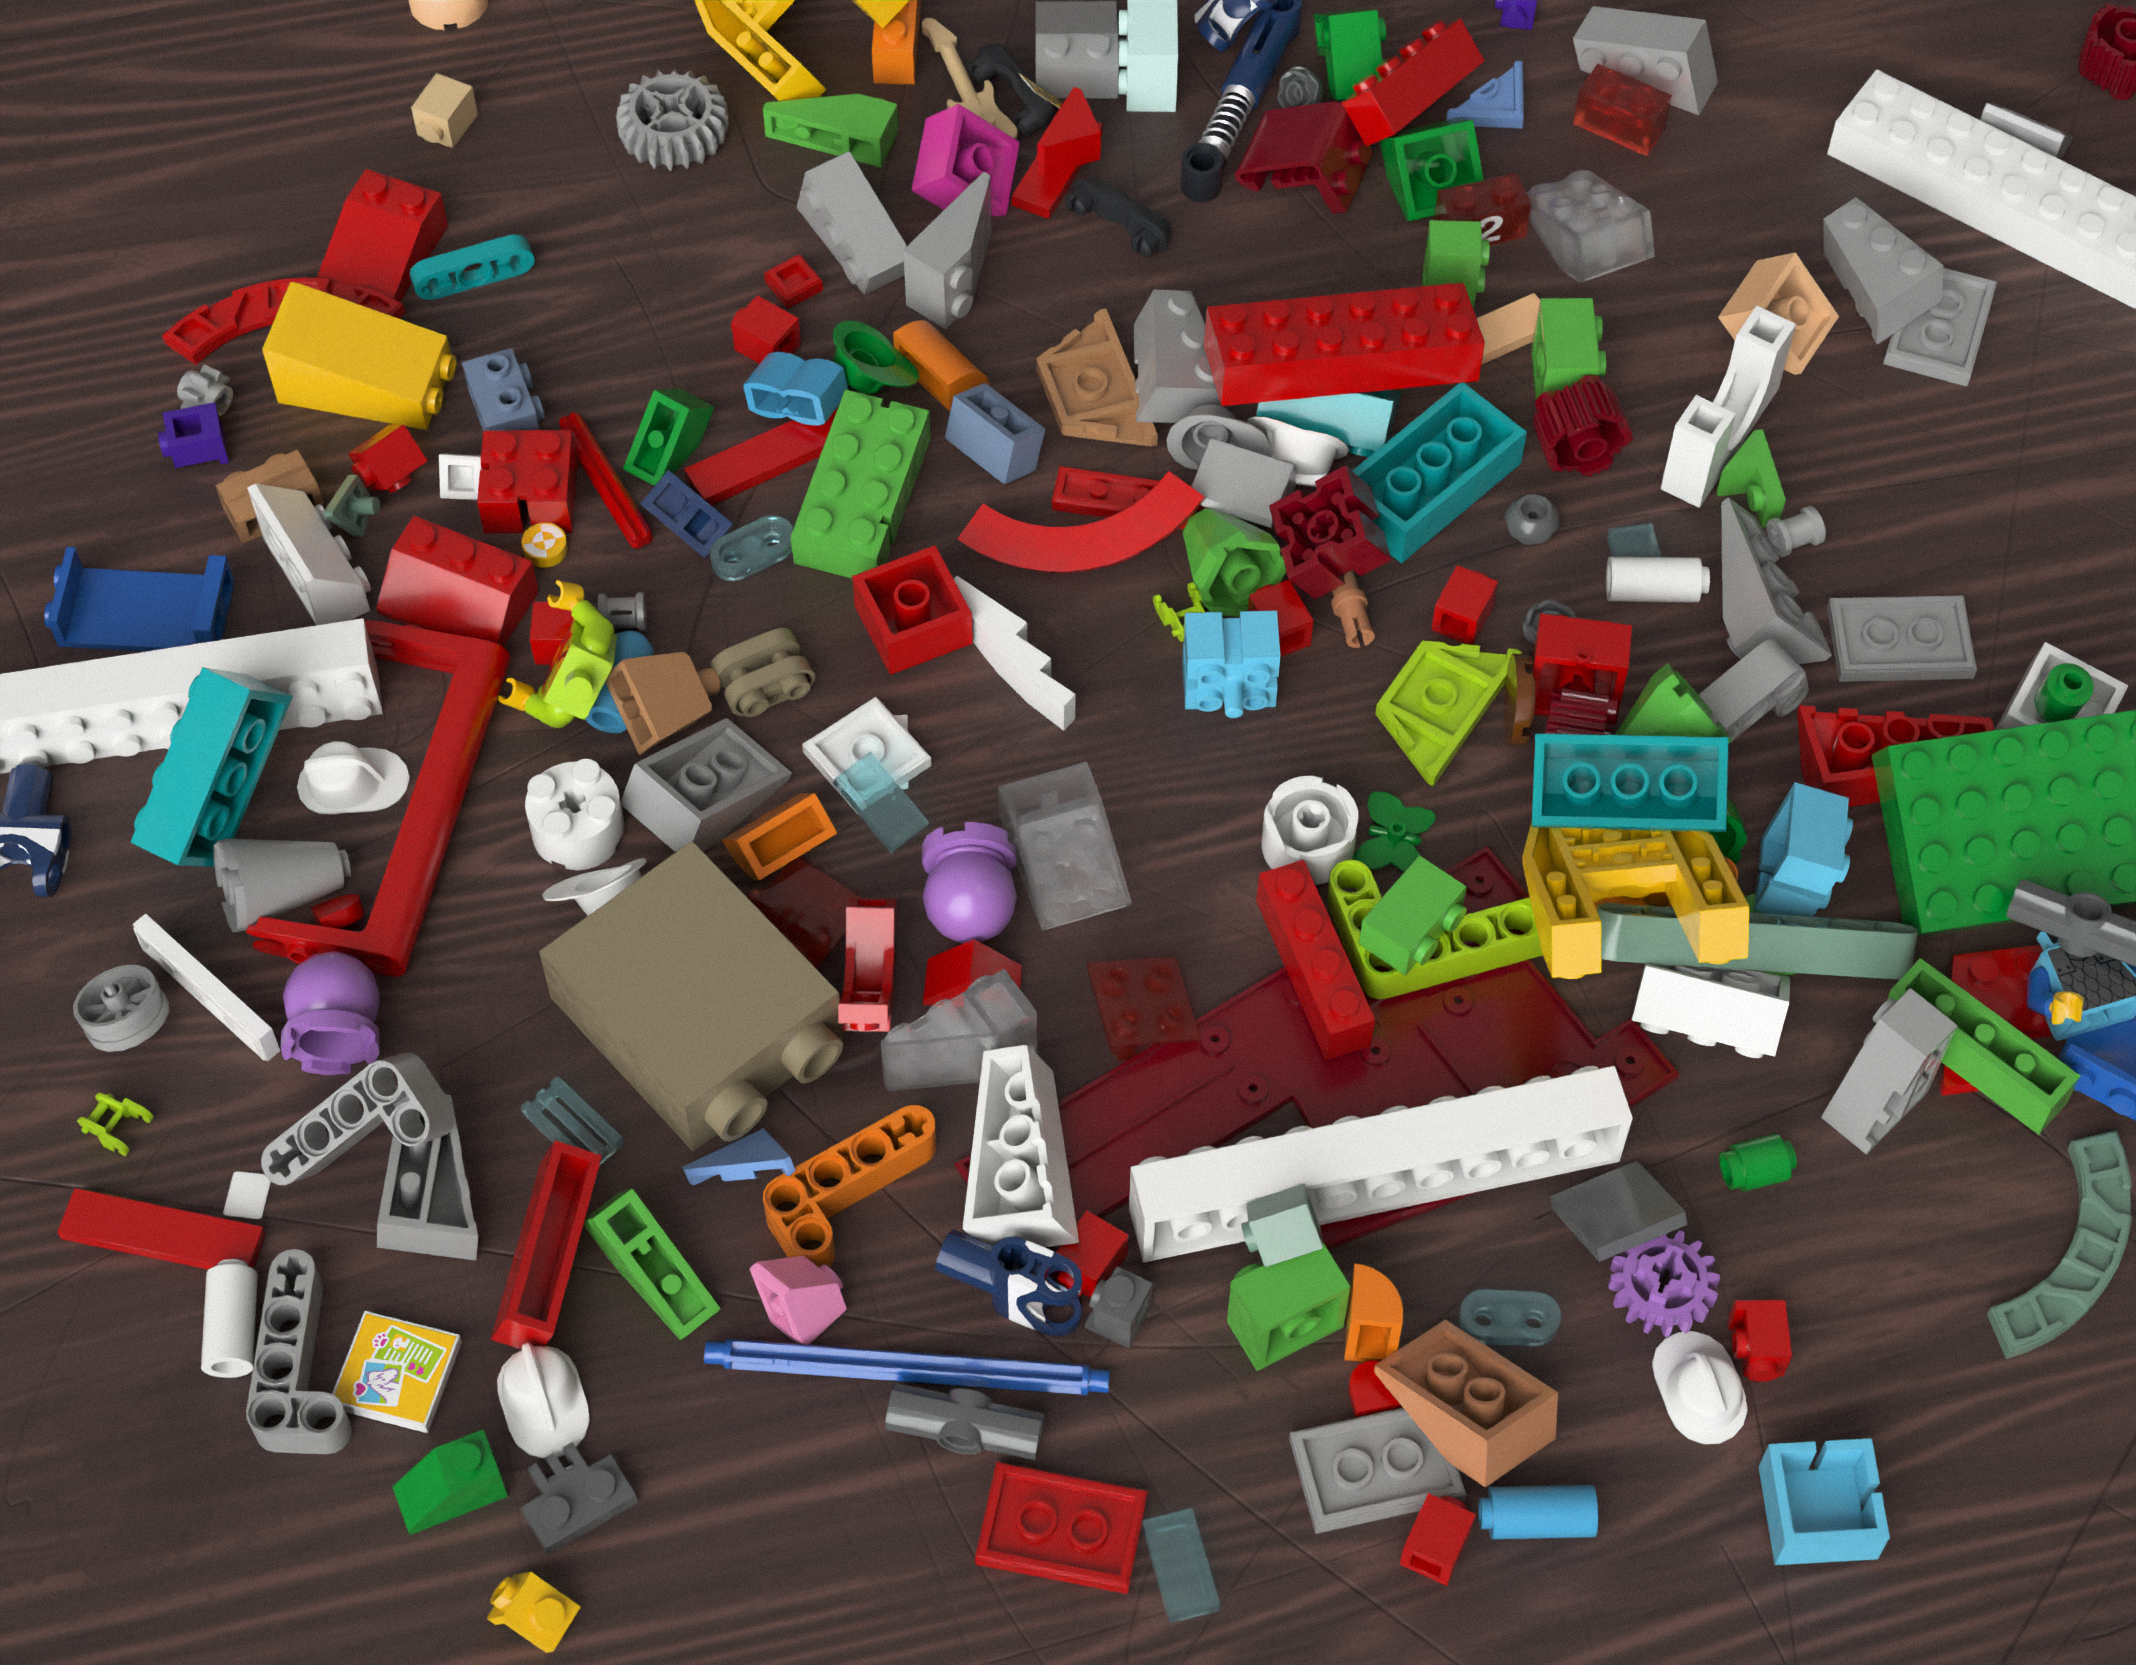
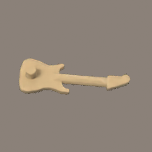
(979, 103)

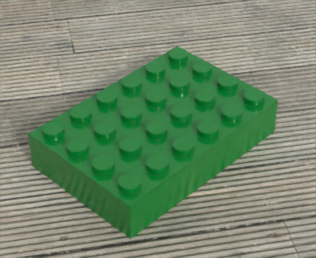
(2009, 807)

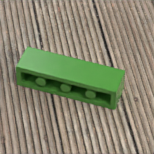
(1994, 1052)

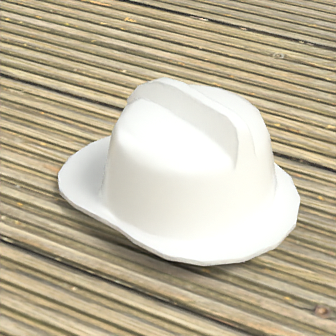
(1307, 450)
(351, 779)
(596, 887)
(1700, 1387)
(543, 1400)

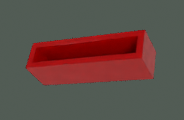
(1412, 81)
(1315, 960)
(546, 1246)

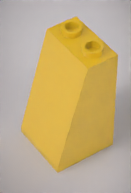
(355, 360)

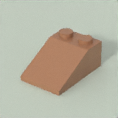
(1471, 1401)

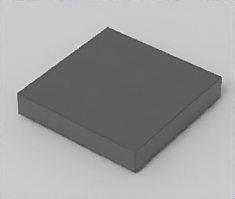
(1618, 1210)

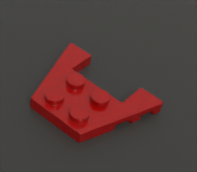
(2000, 984)

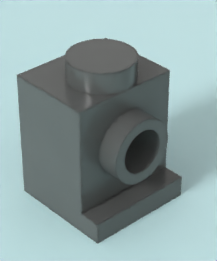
(1120, 1307)

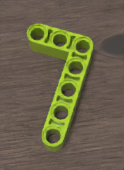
(1452, 956)

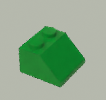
(1430, 160)

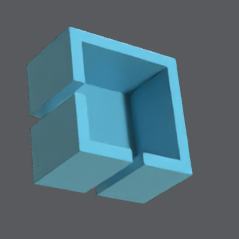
(1803, 852)
(1818, 1511)

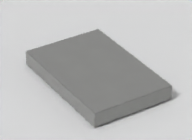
(1948, 335)
(1901, 638)
(1370, 1469)

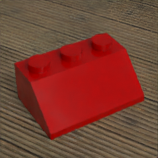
(455, 584)

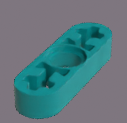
(511, 257)

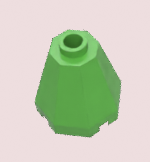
(1230, 560)
(1671, 709)

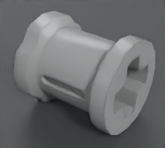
(1796, 531)
(636, 604)

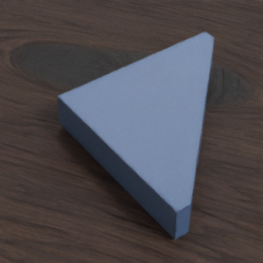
(1496, 102)
(741, 1160)

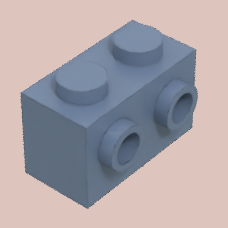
(501, 392)
(994, 433)

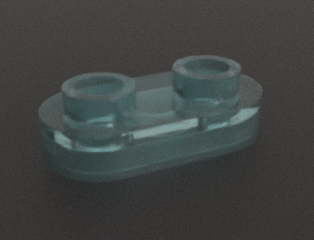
(751, 549)
(1508, 1315)

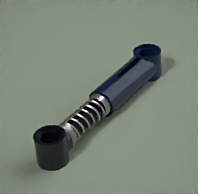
(1241, 92)

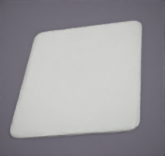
(247, 1195)

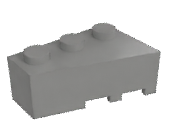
(1651, 48)
(1880, 268)
(1171, 358)
(428, 1200)

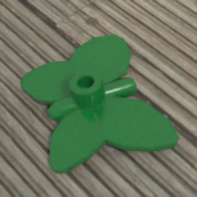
(1395, 834)

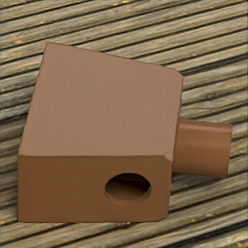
(660, 696)

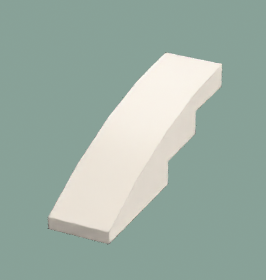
(1004, 643)

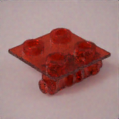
(806, 909)
(1141, 1003)

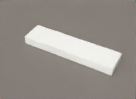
(206, 988)

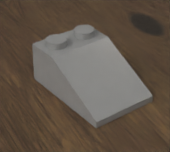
(1077, 48)
(948, 256)
(702, 786)

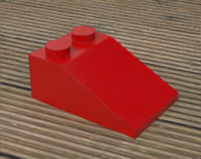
(383, 234)

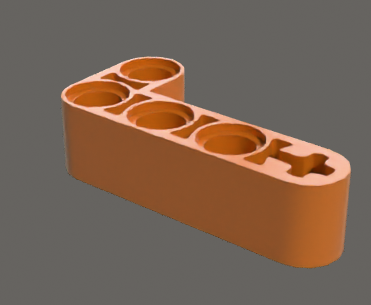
(902, 1140)

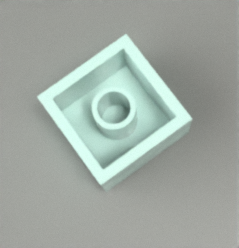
(1149, 55)

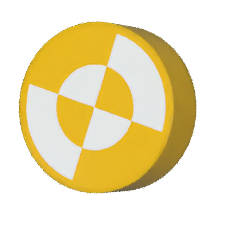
(544, 545)

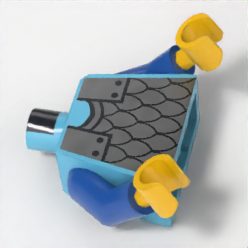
(2079, 991)

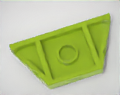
(1440, 701)

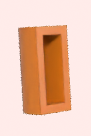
(939, 363)
(780, 836)
(1372, 1316)

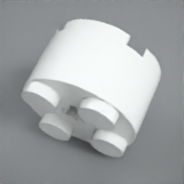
(574, 814)
(1310, 824)

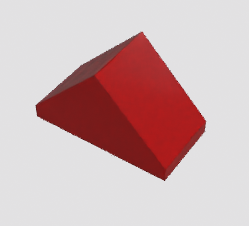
(1071, 137)
(959, 967)

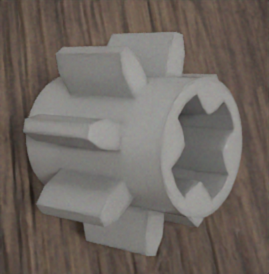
(205, 388)

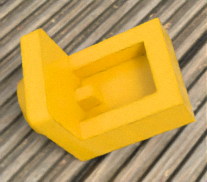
(532, 1609)

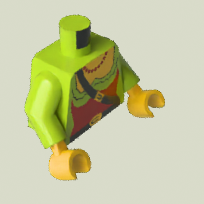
(577, 667)

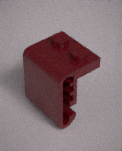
(1307, 148)

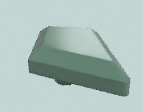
(352, 506)

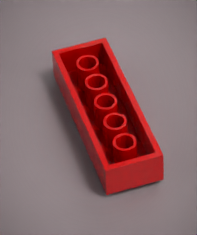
(1343, 344)

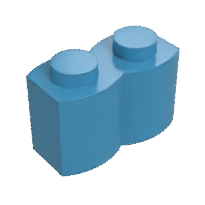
(795, 388)

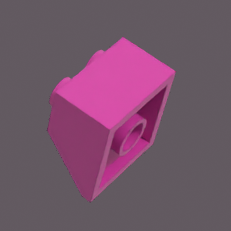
(957, 151)

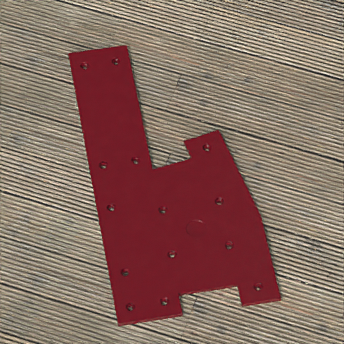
(1428, 1046)

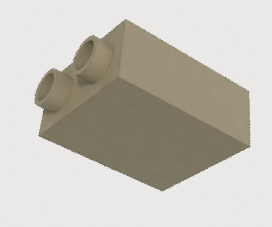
(695, 998)

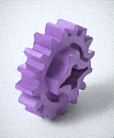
(1688, 1290)

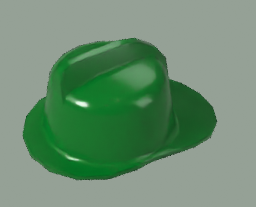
(870, 358)

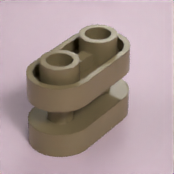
(763, 672)

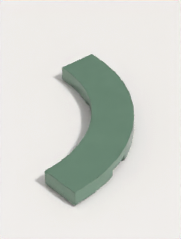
(2091, 1257)

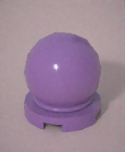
(969, 881)
(331, 1014)

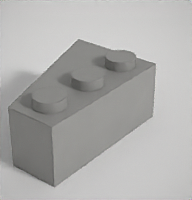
(852, 223)
(1890, 1070)

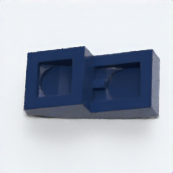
(686, 513)

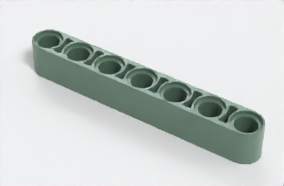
(1774, 943)

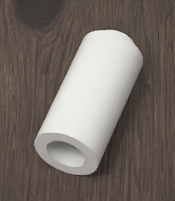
(1656, 579)
(229, 1319)

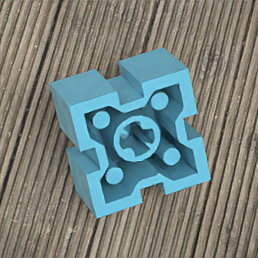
(1231, 661)

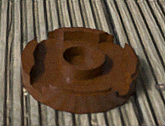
(1518, 699)

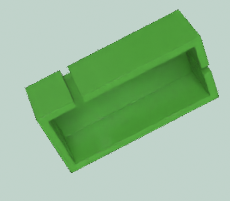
(859, 483)

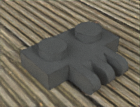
(575, 1498)

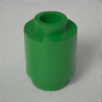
(2063, 693)
(1757, 1162)

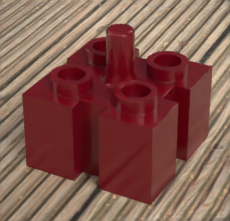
(1329, 532)

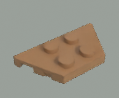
(1094, 386)

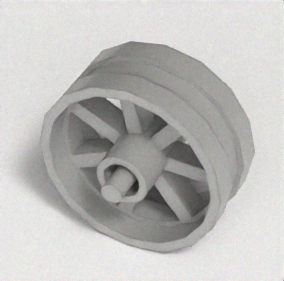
(121, 1008)

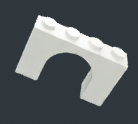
(1715, 430)

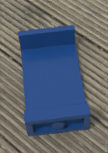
(138, 607)
(2106, 1065)

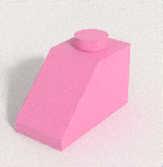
(799, 1296)

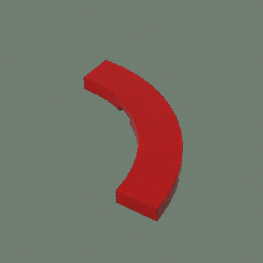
(256, 308)
(1087, 545)

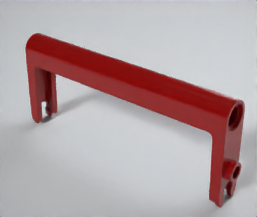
(432, 810)

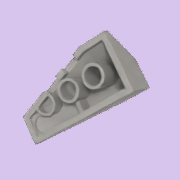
(1759, 594)

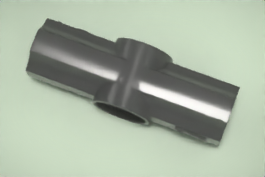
(2079, 921)
(964, 1421)

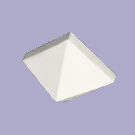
(459, 476)

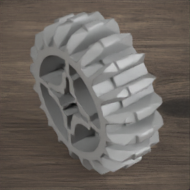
(671, 106)

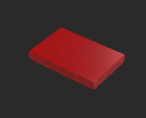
(1061, 1527)

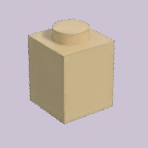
(444, 110)

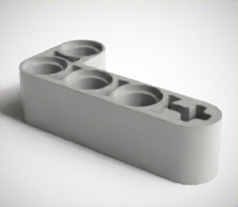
(1754, 686)
(347, 1124)
(292, 1350)

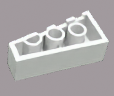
(1018, 1154)

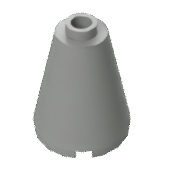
(275, 876)

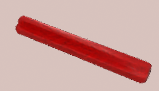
(607, 482)

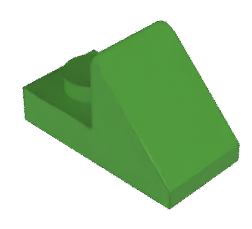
(1754, 473)

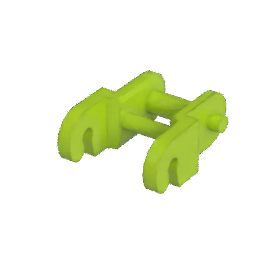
(1169, 616)
(125, 1109)

